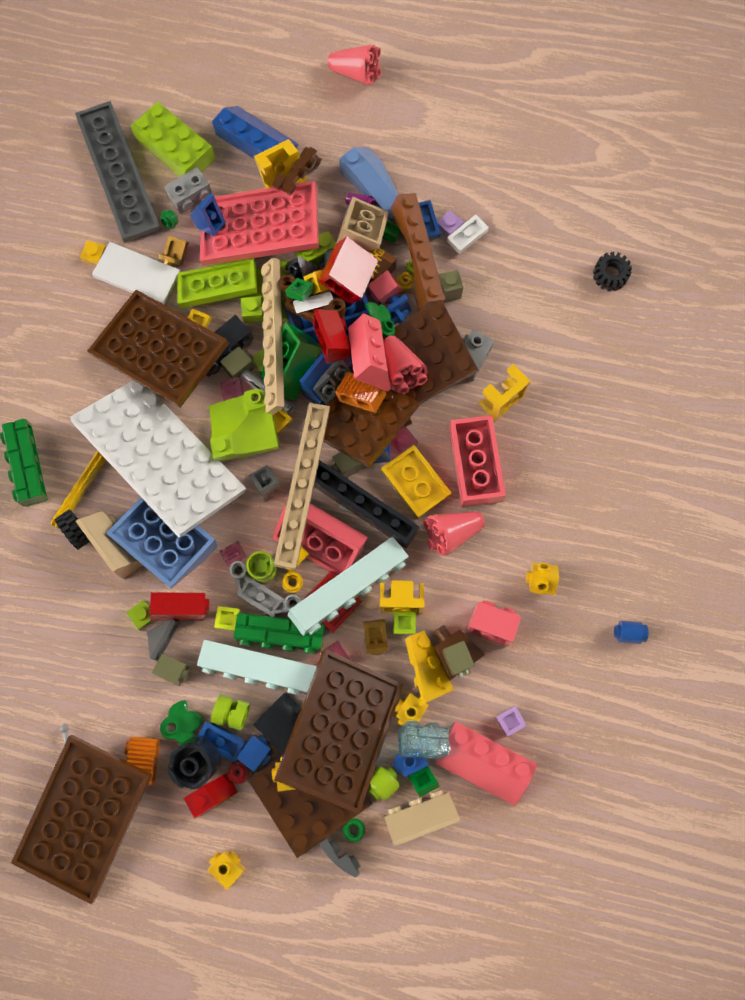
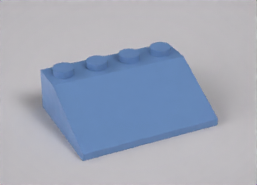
(158, 547)

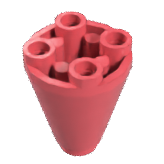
(357, 63)
(403, 366)
(452, 530)

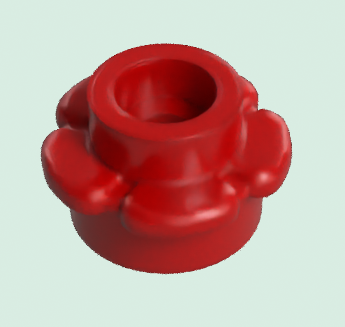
(233, 777)

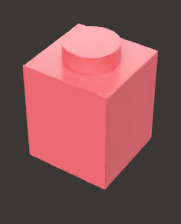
(384, 287)

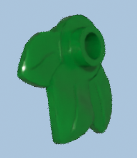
(381, 313)
(184, 721)

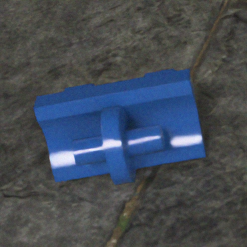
(398, 308)

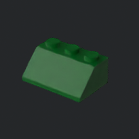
(298, 356)

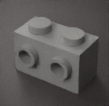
(188, 190)
(479, 348)

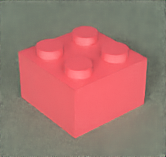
(494, 623)

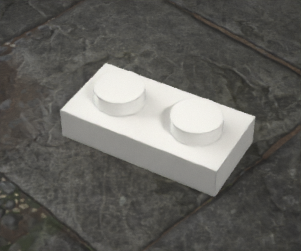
(467, 234)

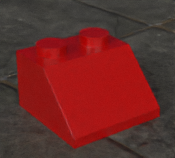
(331, 335)

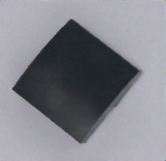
(279, 721)

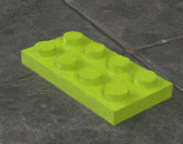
(217, 282)

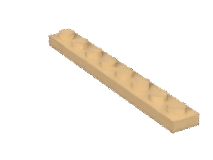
(272, 337)
(302, 487)

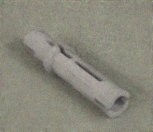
(256, 383)

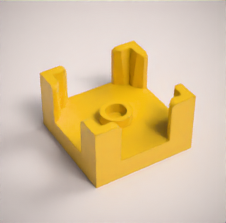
(277, 160)
(497, 403)

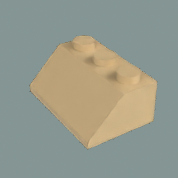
(363, 224)
(117, 558)
(421, 817)

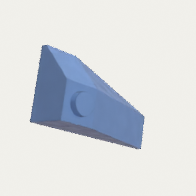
(369, 176)

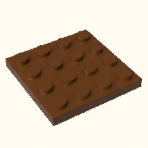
(440, 347)
(365, 433)
(297, 815)

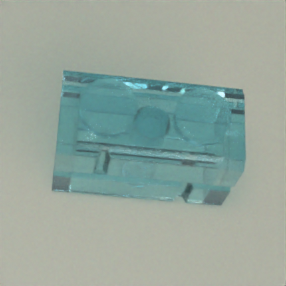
(423, 740)

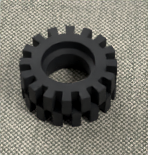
(614, 261)
(71, 529)

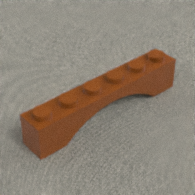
(411, 223)

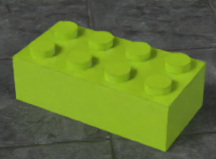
(172, 140)

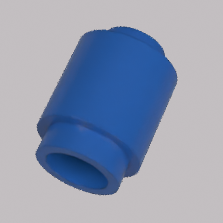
(631, 632)

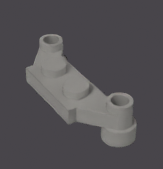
(258, 595)

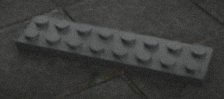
(117, 172)

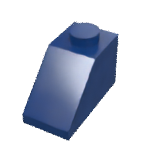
(208, 216)

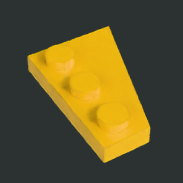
(429, 671)

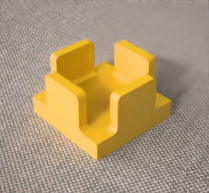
(402, 598)

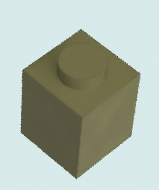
(451, 285)
(237, 362)
(346, 465)
(458, 659)
(171, 670)

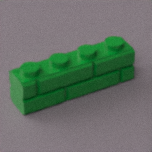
(23, 462)
(277, 632)

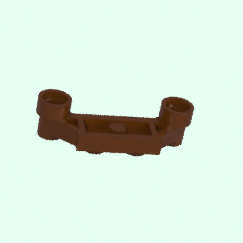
(307, 160)
(334, 305)

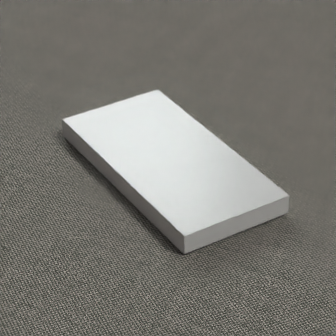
(136, 272)

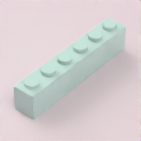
(347, 586)
(255, 667)

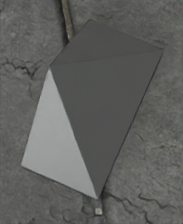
(265, 482)
(160, 637)

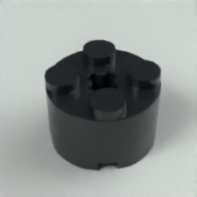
(184, 771)

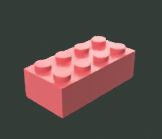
(476, 461)

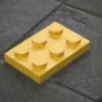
(416, 481)

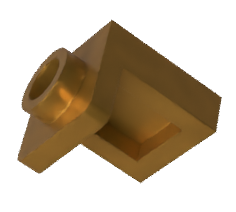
(174, 251)
(375, 637)

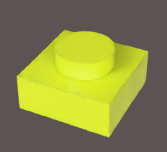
(226, 618)

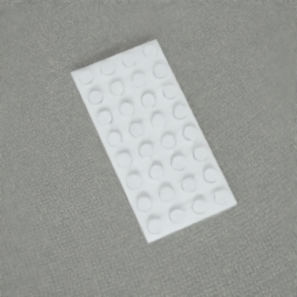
(158, 456)

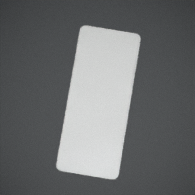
(313, 302)

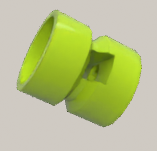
(261, 567)
(230, 712)

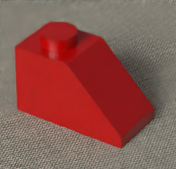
(210, 795)

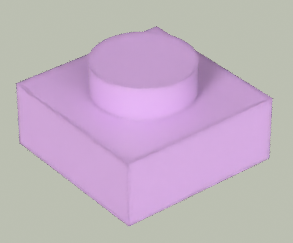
(449, 223)
(511, 721)

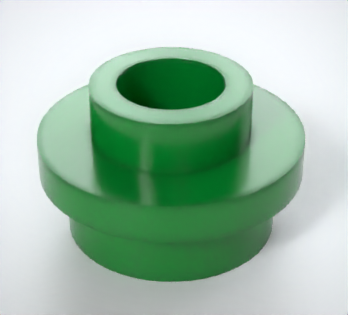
(169, 219)
(354, 837)

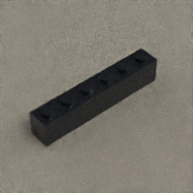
(365, 505)

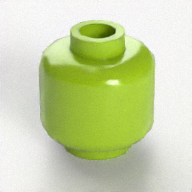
(383, 783)

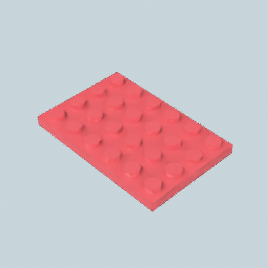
(263, 224)

